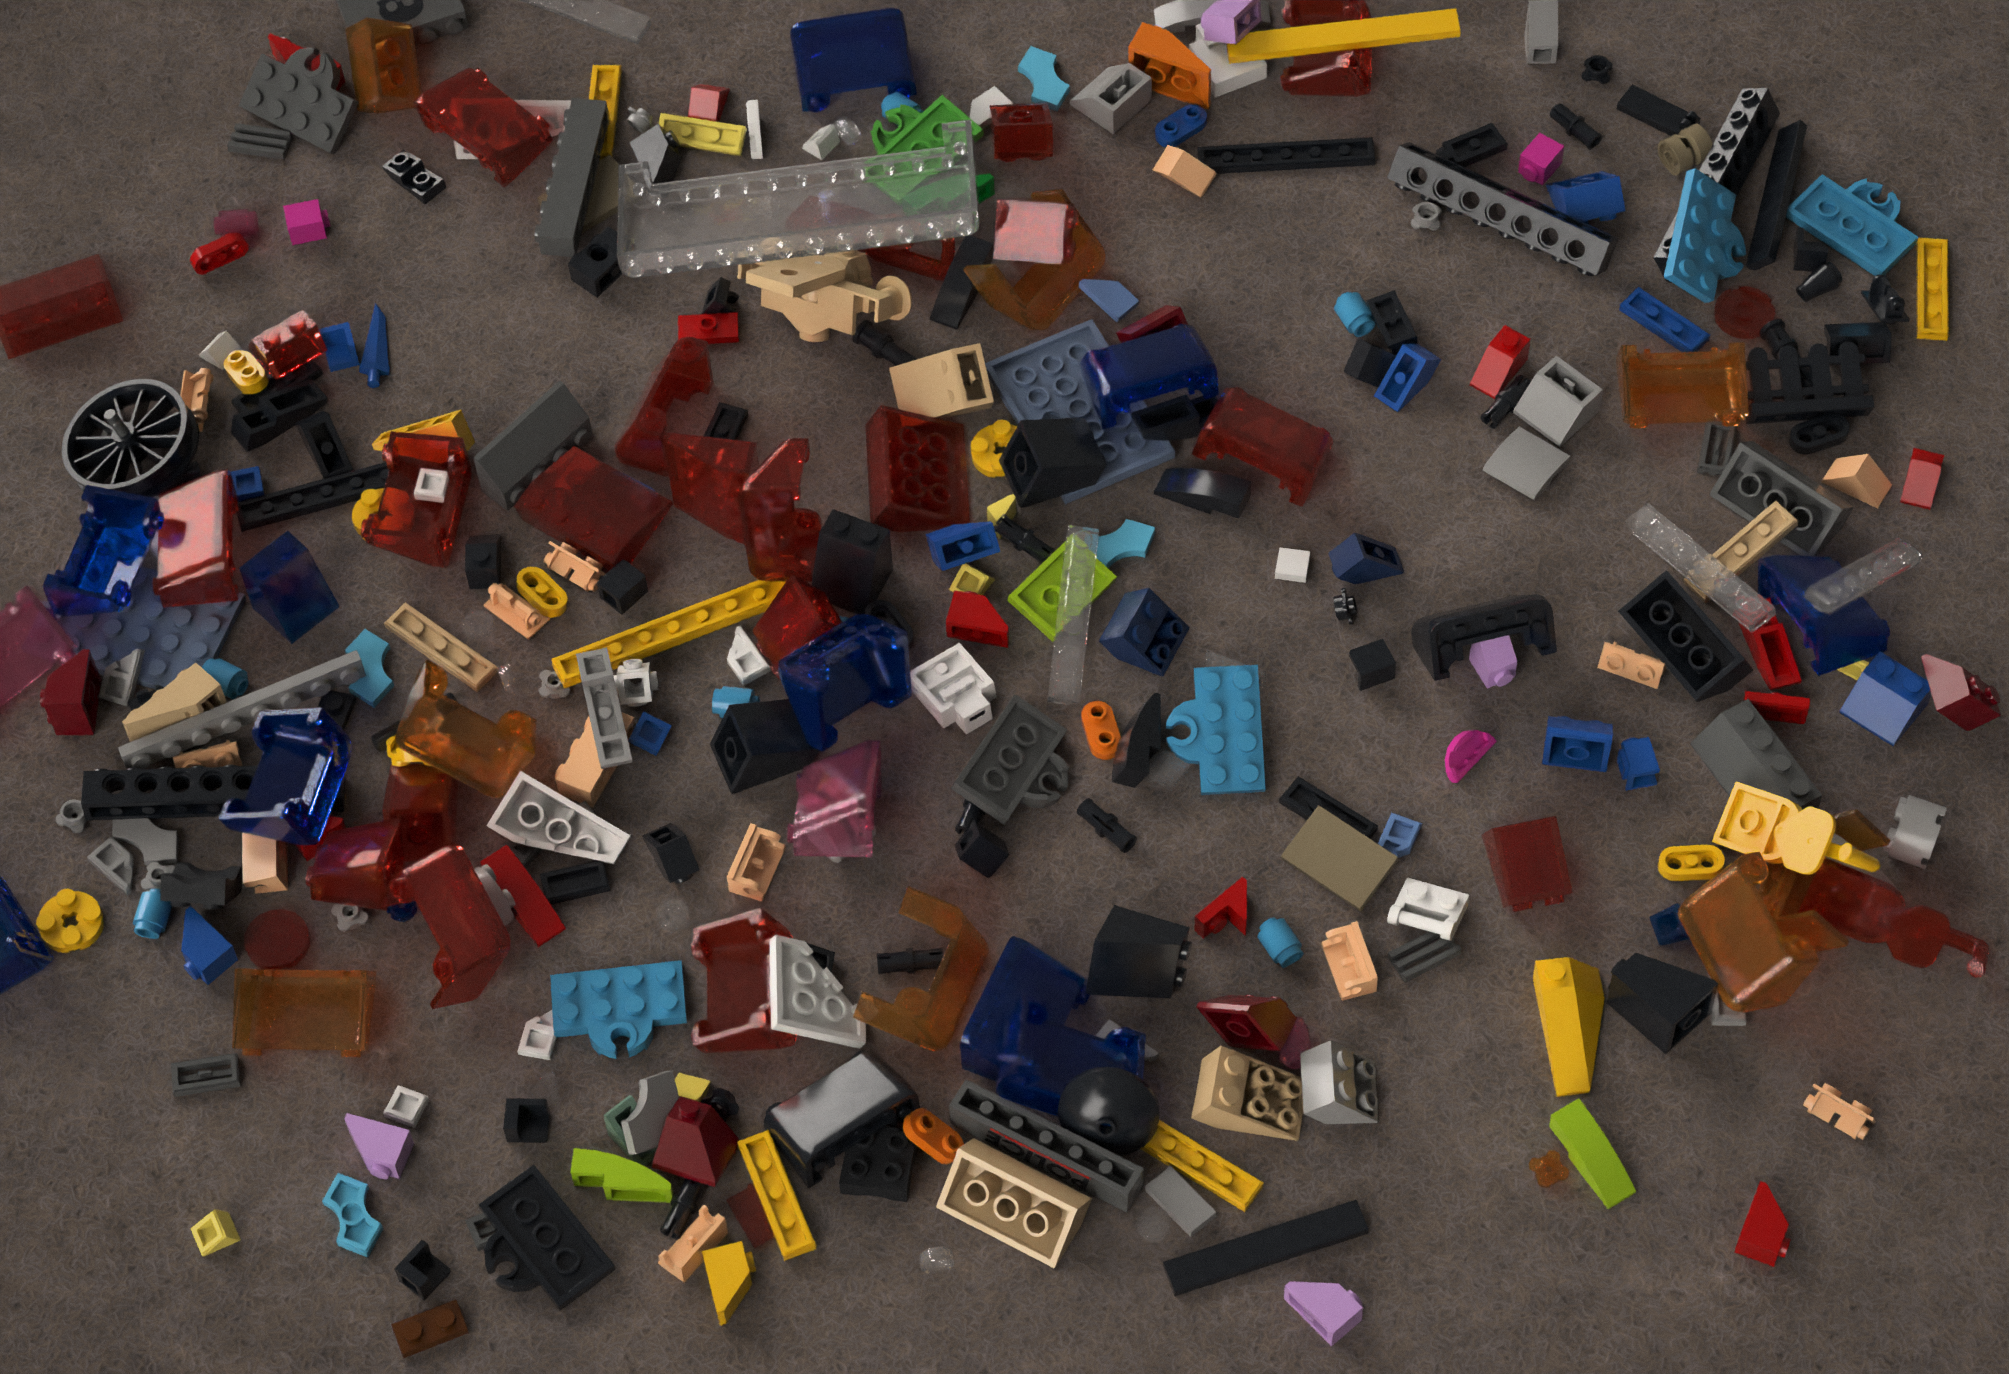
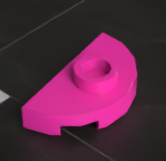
(1465, 752)

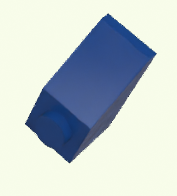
(1407, 375)
(962, 544)
(204, 948)

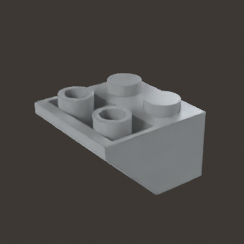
(1115, 96)
(1559, 401)
(1338, 1085)

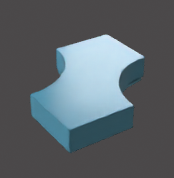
(1039, 69)
(1127, 541)
(372, 653)
(357, 1228)

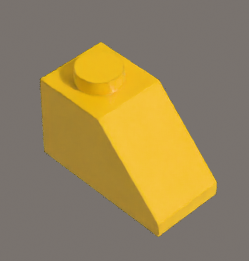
(728, 1277)

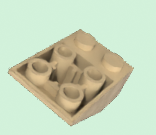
(943, 383)
(181, 699)
(1248, 1096)

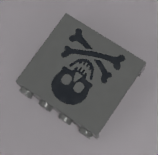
(428, 17)

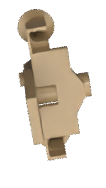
(826, 292)

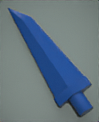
(375, 354)

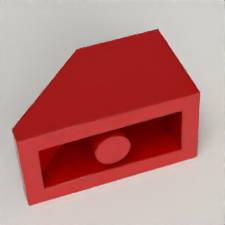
(1501, 361)
(975, 620)
(1764, 1229)

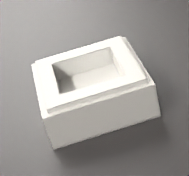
(431, 485)
(1292, 564)
(406, 1106)

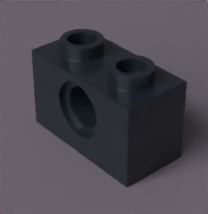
(597, 263)

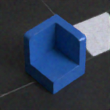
(340, 347)

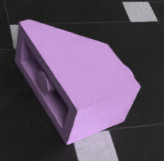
(1230, 20)
(1494, 661)
(380, 1145)
(1325, 1307)

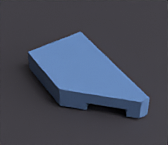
(1110, 297)
(1399, 835)

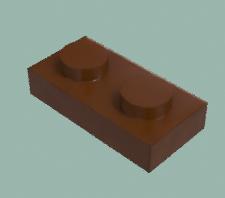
(429, 1328)

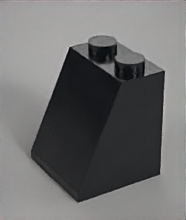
(1051, 459)
(852, 561)
(760, 744)
(1138, 956)
(1660, 998)

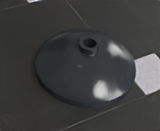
(1111, 1098)

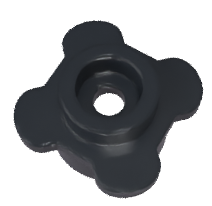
(1597, 63)
(1345, 606)
(725, 1100)

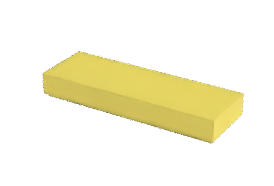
(705, 134)

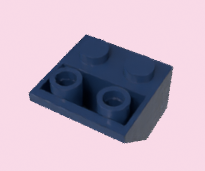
(1144, 632)

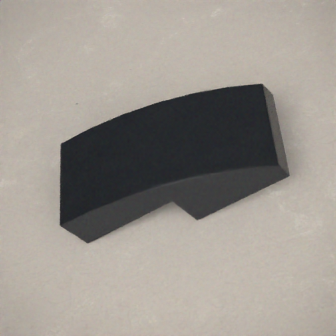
(413, 177)

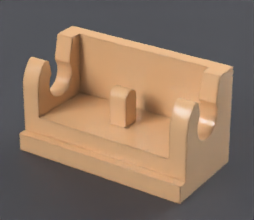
(755, 863)
(264, 864)
(1350, 961)
(686, 1252)

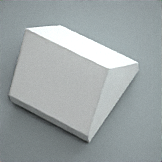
(822, 142)
(219, 349)

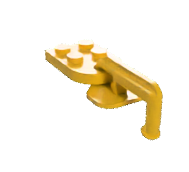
(1784, 832)

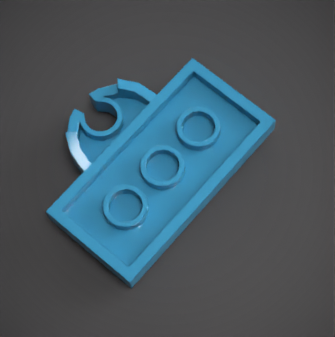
(1854, 223)
(1704, 238)
(1223, 730)
(618, 1003)

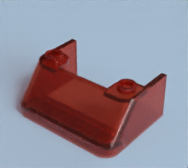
(459, 917)

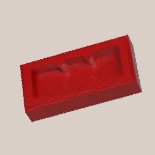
(710, 327)
(1779, 707)

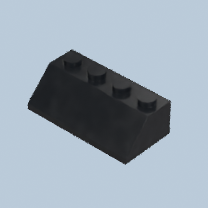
(1685, 639)

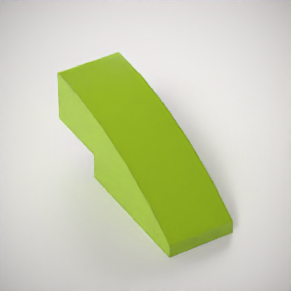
(1592, 1153)
(618, 1177)

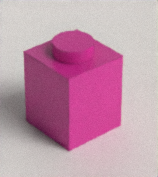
(1540, 159)
(306, 221)

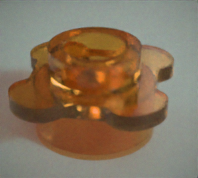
(1548, 1178)

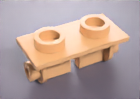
(195, 393)
(565, 559)
(514, 610)
(1631, 665)
(213, 756)
(1852, 1117)

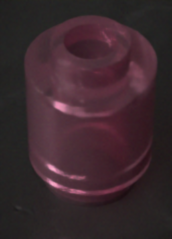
(237, 221)
(1296, 1043)

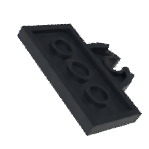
(541, 1241)

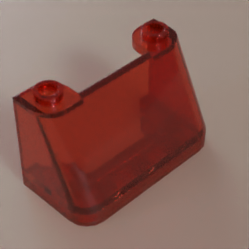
(1328, 73)
(484, 123)
(679, 376)
(1266, 440)
(412, 526)
(775, 533)
(197, 542)
(738, 984)

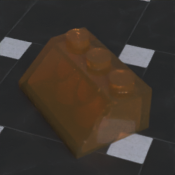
(383, 65)

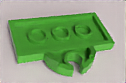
(918, 129)

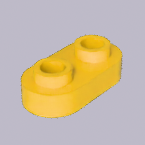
(245, 372)
(544, 593)
(1689, 860)

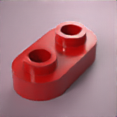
(218, 253)

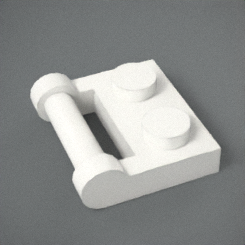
(1429, 908)

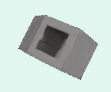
(1541, 32)

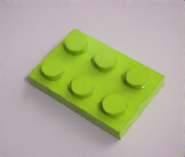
(1039, 593)

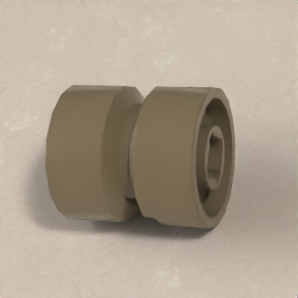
(1684, 149)

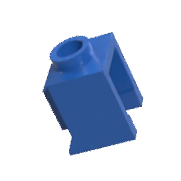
(1637, 763)

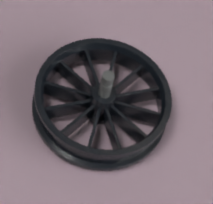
(131, 440)

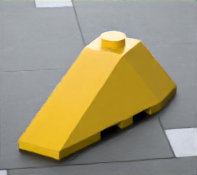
(1571, 1015)

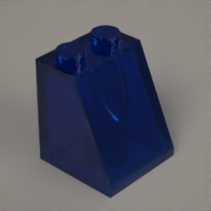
(288, 587)

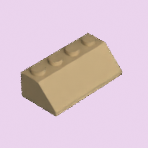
(1013, 1202)

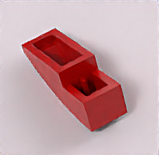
(1772, 654)
(531, 905)

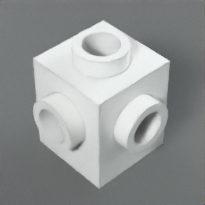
(639, 693)

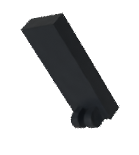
(1655, 111)

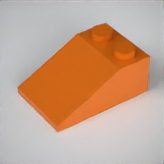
(1171, 65)

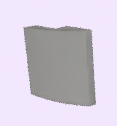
(1526, 463)

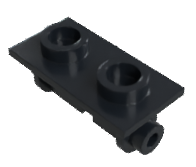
(1885, 301)

